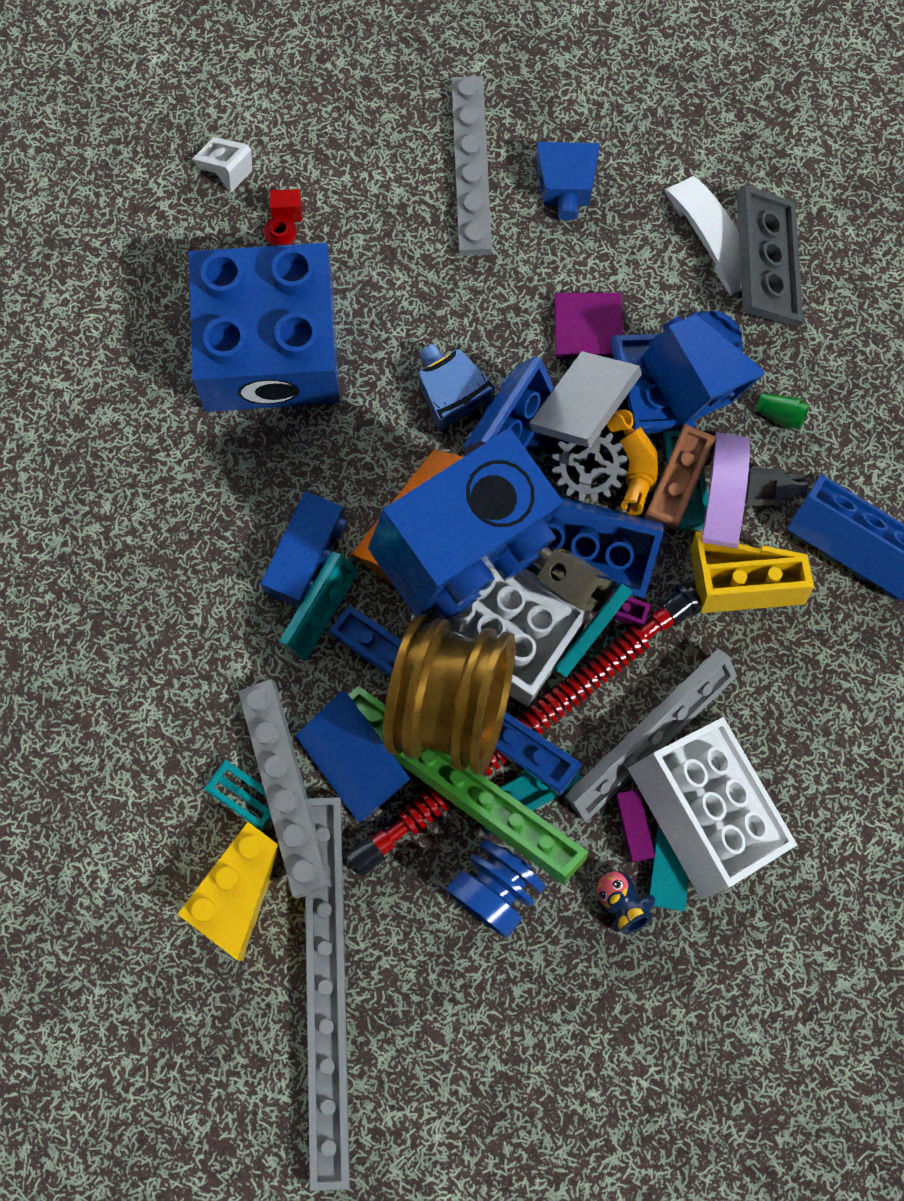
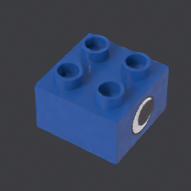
(263, 327)

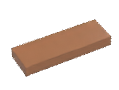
(680, 477)

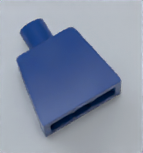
(566, 175)

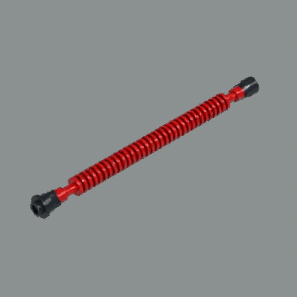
(631, 644)

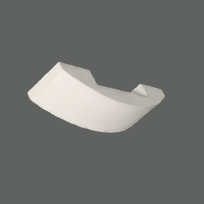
(713, 228)

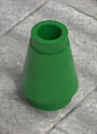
(784, 410)

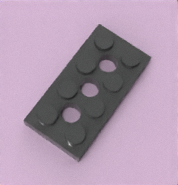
(756, 215)

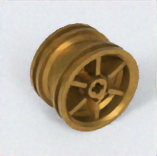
(449, 693)

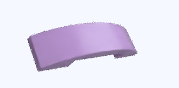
(727, 490)

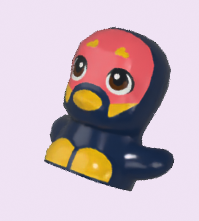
(620, 899)

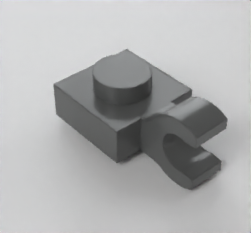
(768, 486)

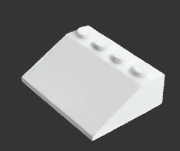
(536, 617)
(712, 808)

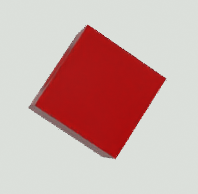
(286, 203)

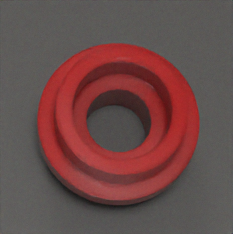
(284, 238)

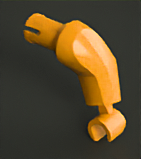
(643, 461)

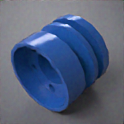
(496, 887)

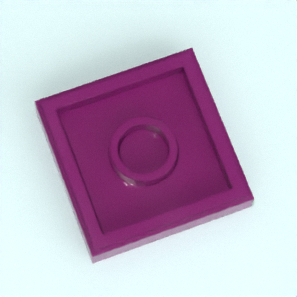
(586, 323)

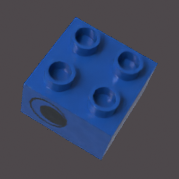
(463, 524)

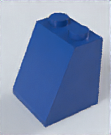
(698, 368)

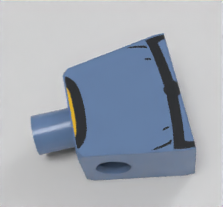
(452, 385)

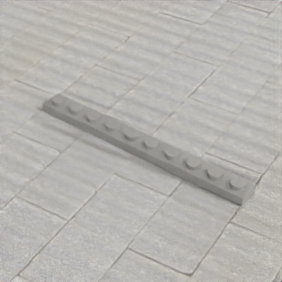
(327, 1011)

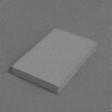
(585, 399)

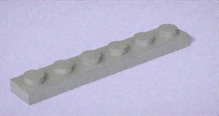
(471, 166)
(651, 734)
(284, 789)

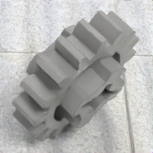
(606, 468)

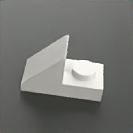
(227, 159)

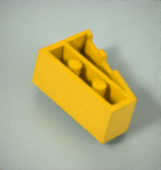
(749, 576)
(233, 892)

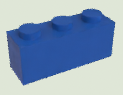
(304, 548)

